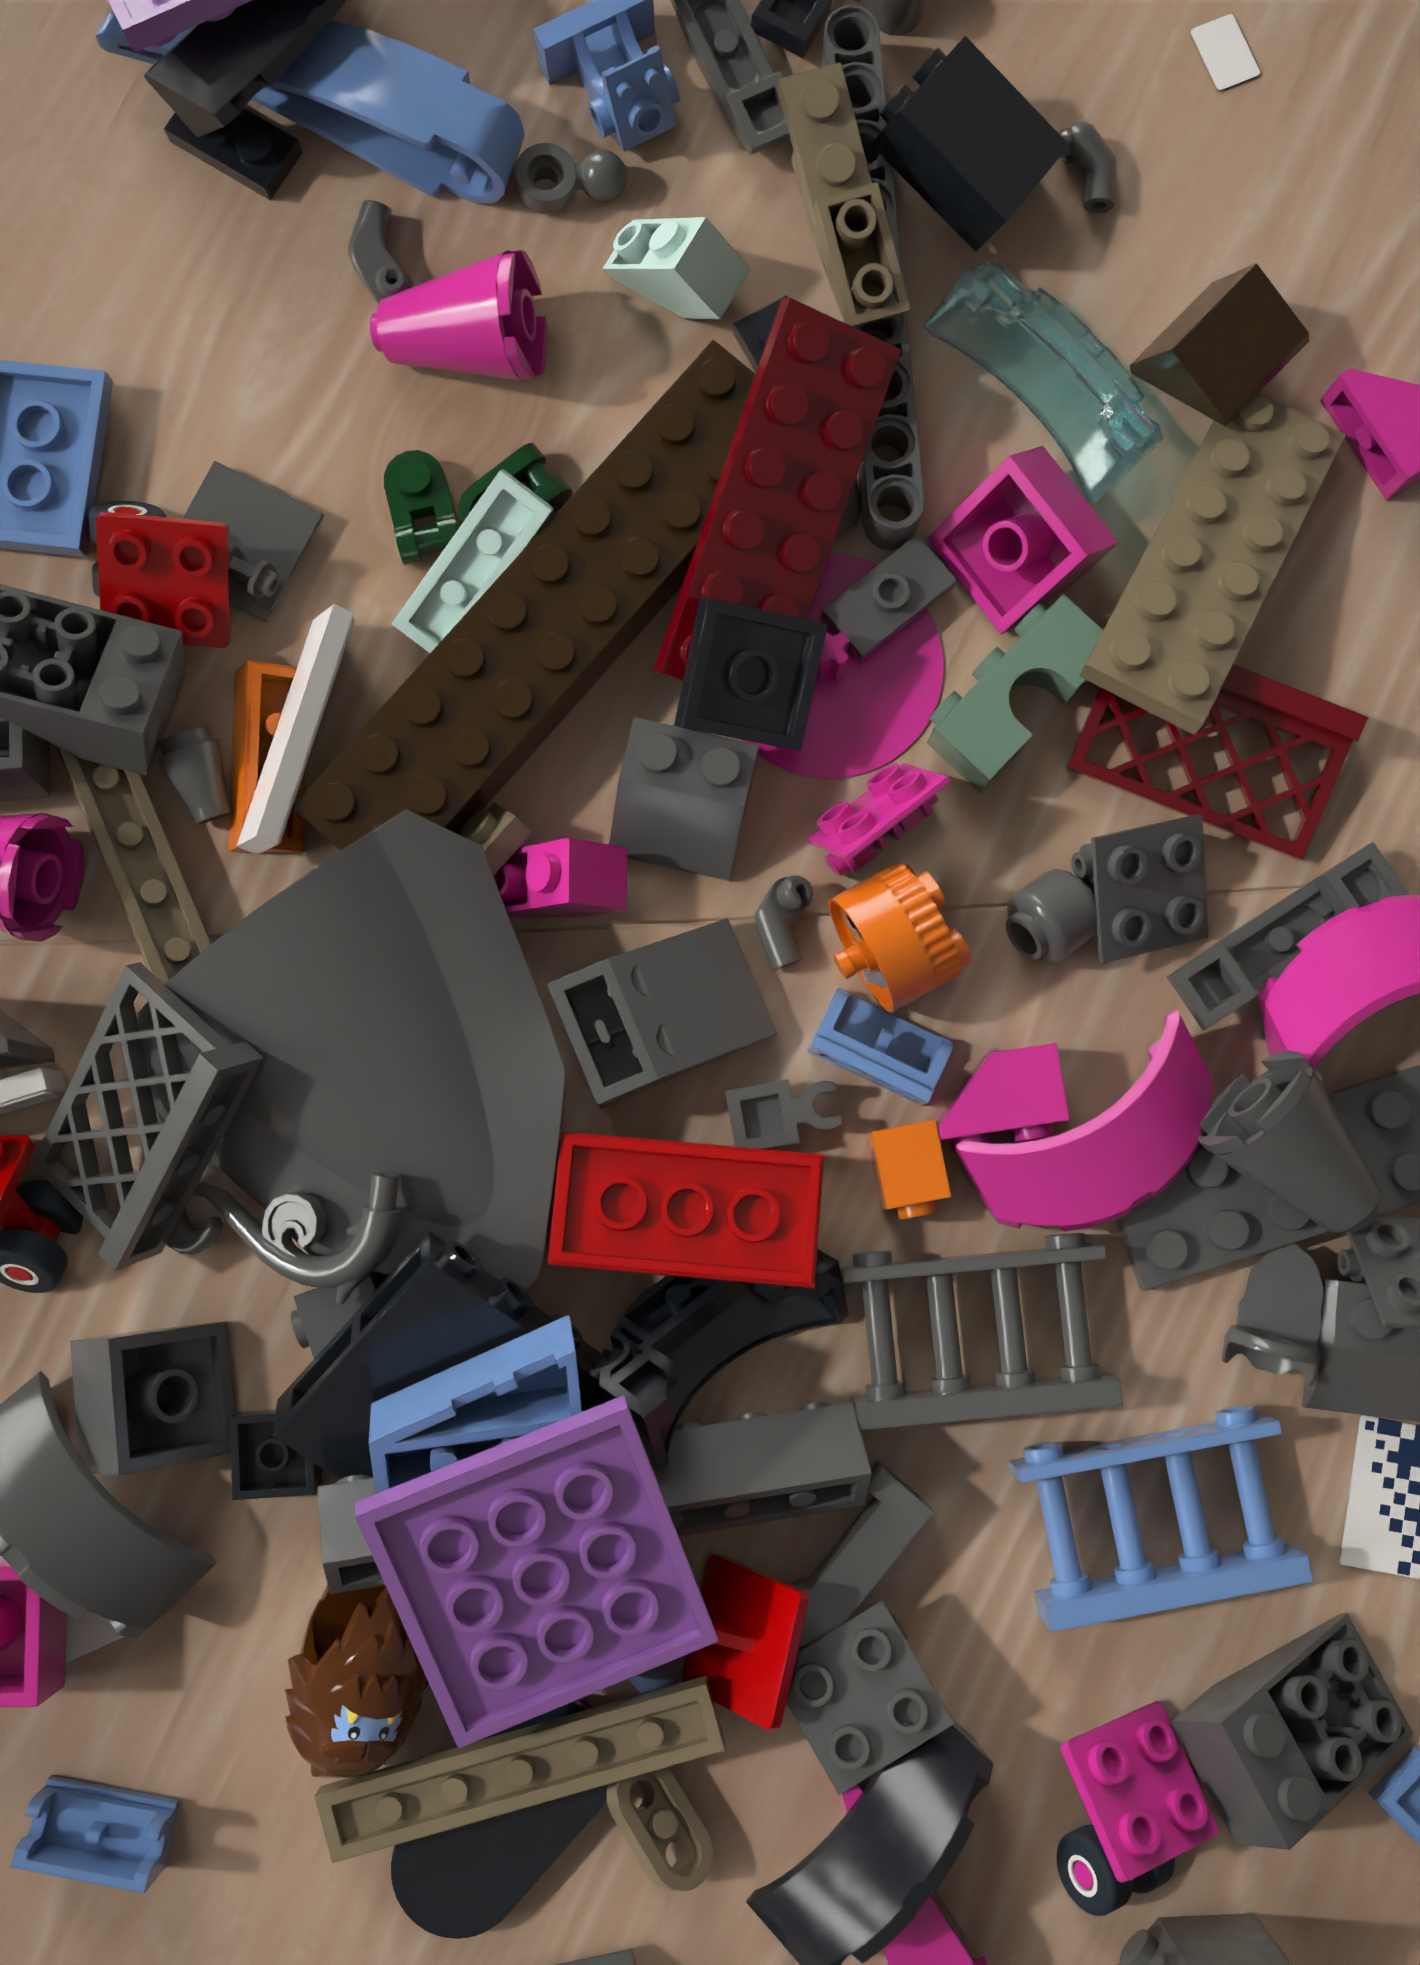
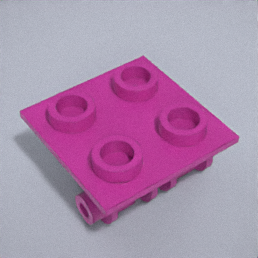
(894, 796)

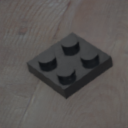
(750, 674)

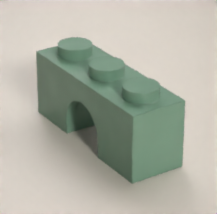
(979, 730)

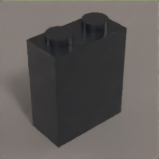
(967, 141)

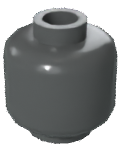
(1052, 916)

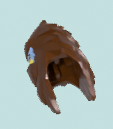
(353, 1684)

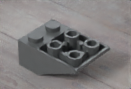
(88, 678)
(661, 1011)
(1292, 1734)

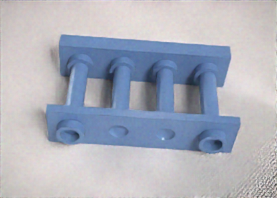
(1201, 1572)

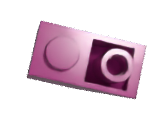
(564, 879)
(1008, 1092)

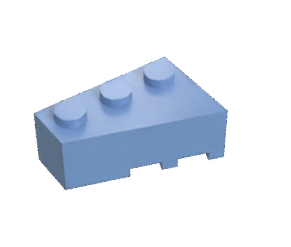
(475, 1405)

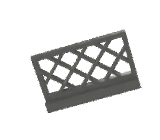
(173, 1149)

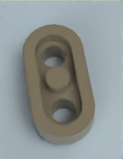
(662, 1818)

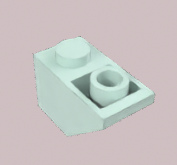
(678, 265)

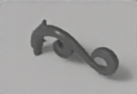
(303, 1212)

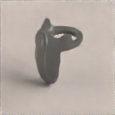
(1280, 1315)

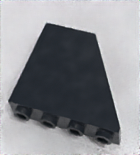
(415, 1325)

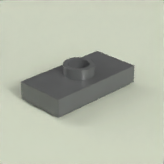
(889, 597)

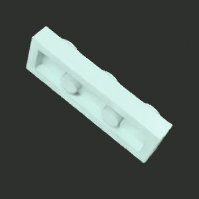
(473, 559)

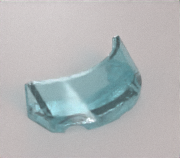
(1054, 369)

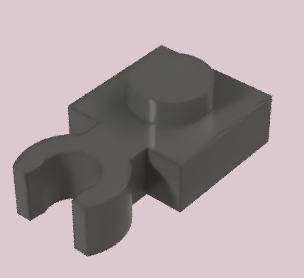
(769, 1115)

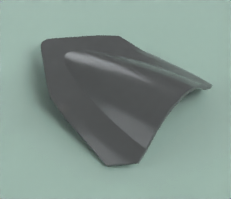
(389, 1045)

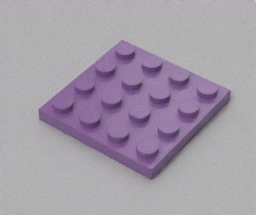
(537, 1571)

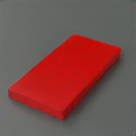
(686, 1210)

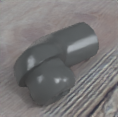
(1097, 162)
(778, 916)

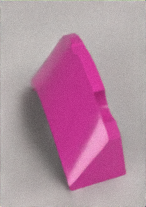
(1343, 976)
(1109, 1161)

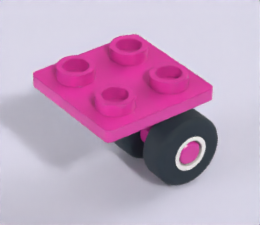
(1140, 1808)

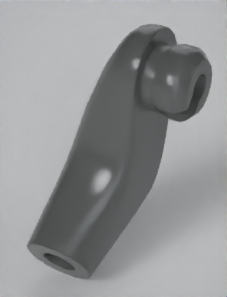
(370, 254)

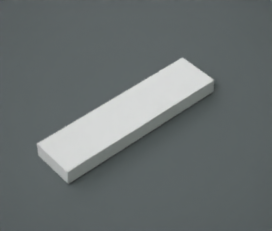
(296, 730)

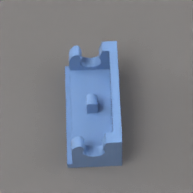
(881, 1047)
(97, 1834)

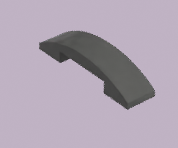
(735, 69)
(1262, 948)

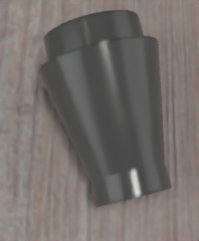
(197, 773)

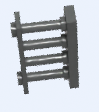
(1015, 1386)

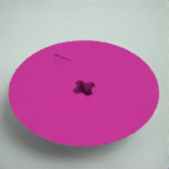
(877, 702)

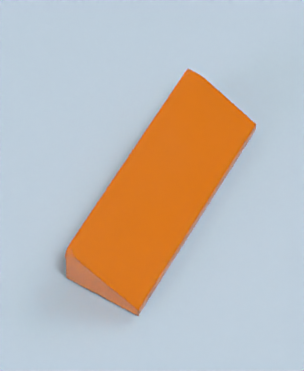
(258, 704)

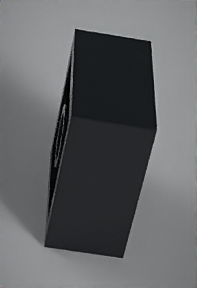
(264, 1464)

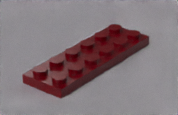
(785, 472)

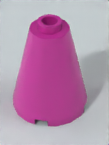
(468, 321)
(37, 874)

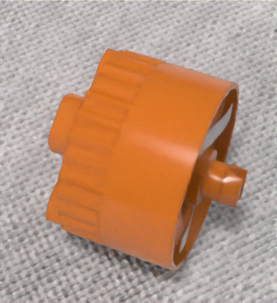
(897, 936)

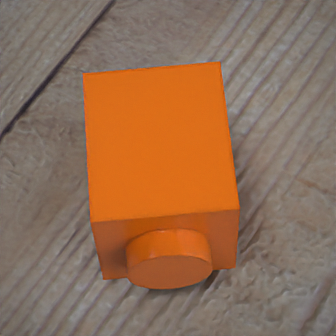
(909, 1168)

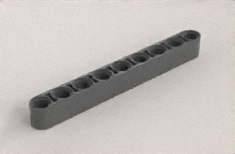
(896, 424)

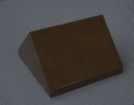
(1224, 345)

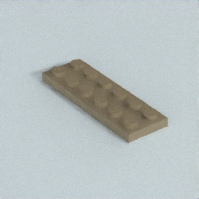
(1212, 561)

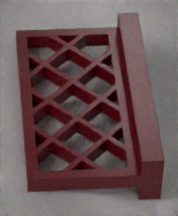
(1250, 698)

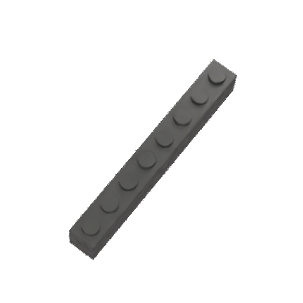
(714, 1481)

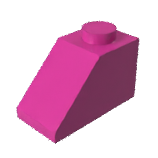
(1379, 425)

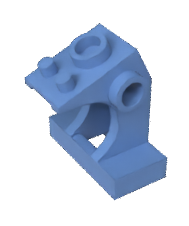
(627, 89)

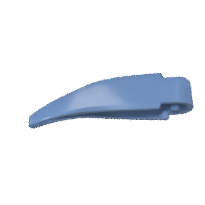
(388, 108)

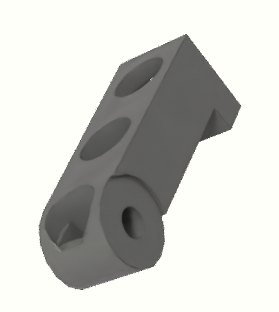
(862, 1553)

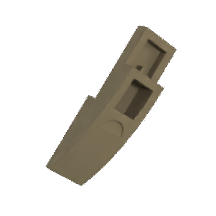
(840, 198)

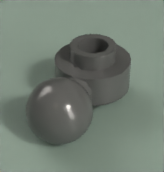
(599, 176)

